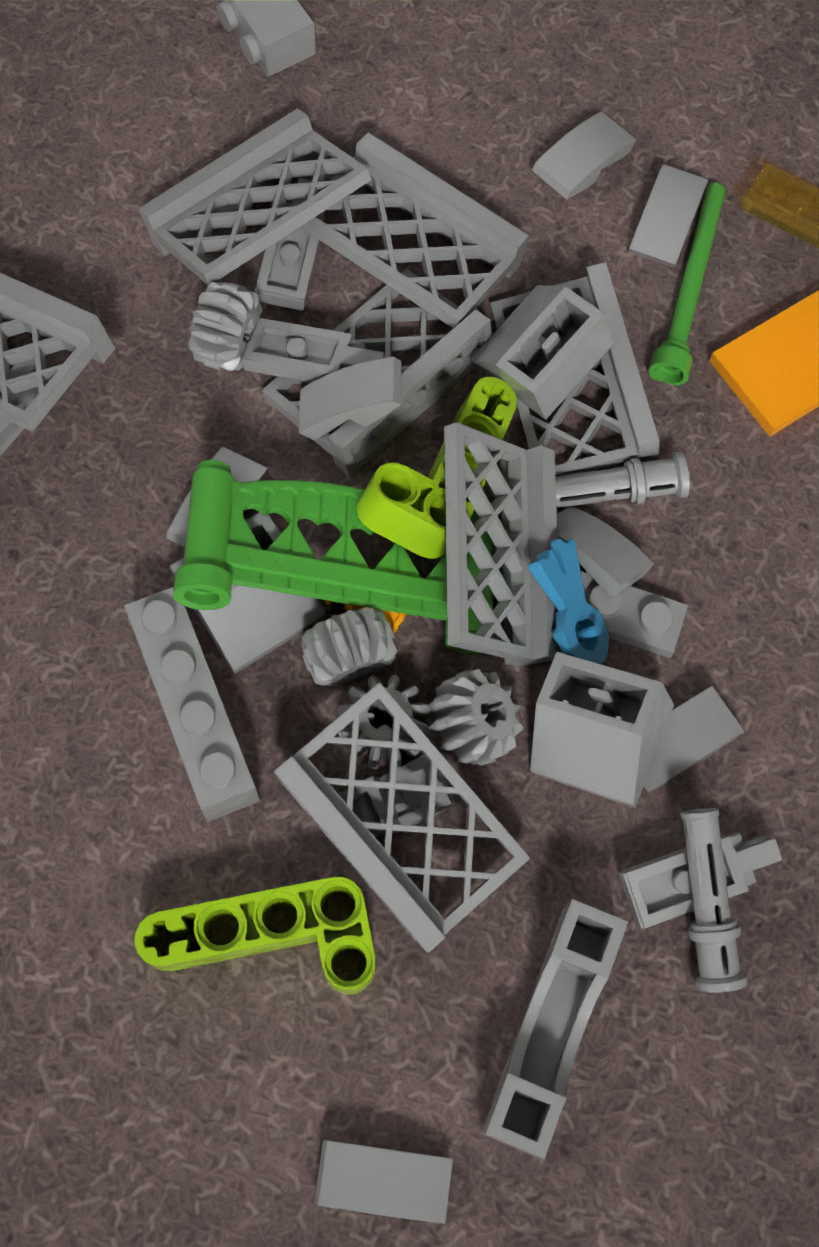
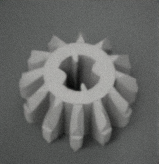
(223, 325)
(348, 646)
(406, 700)
(475, 717)

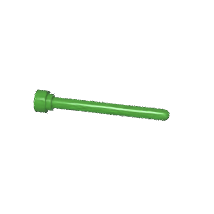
(672, 359)

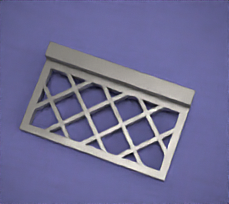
(248, 177)
(434, 209)
(62, 328)
(619, 377)
(421, 382)
(527, 526)
(365, 852)

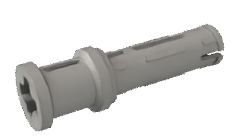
(631, 482)
(713, 928)

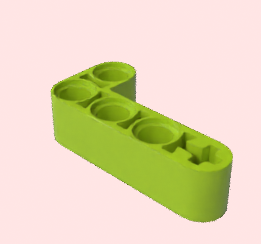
(413, 506)
(255, 938)

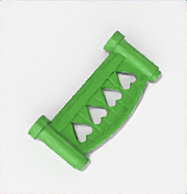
(225, 551)

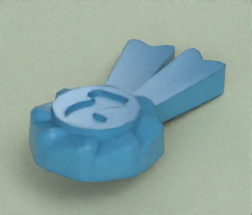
(579, 625)

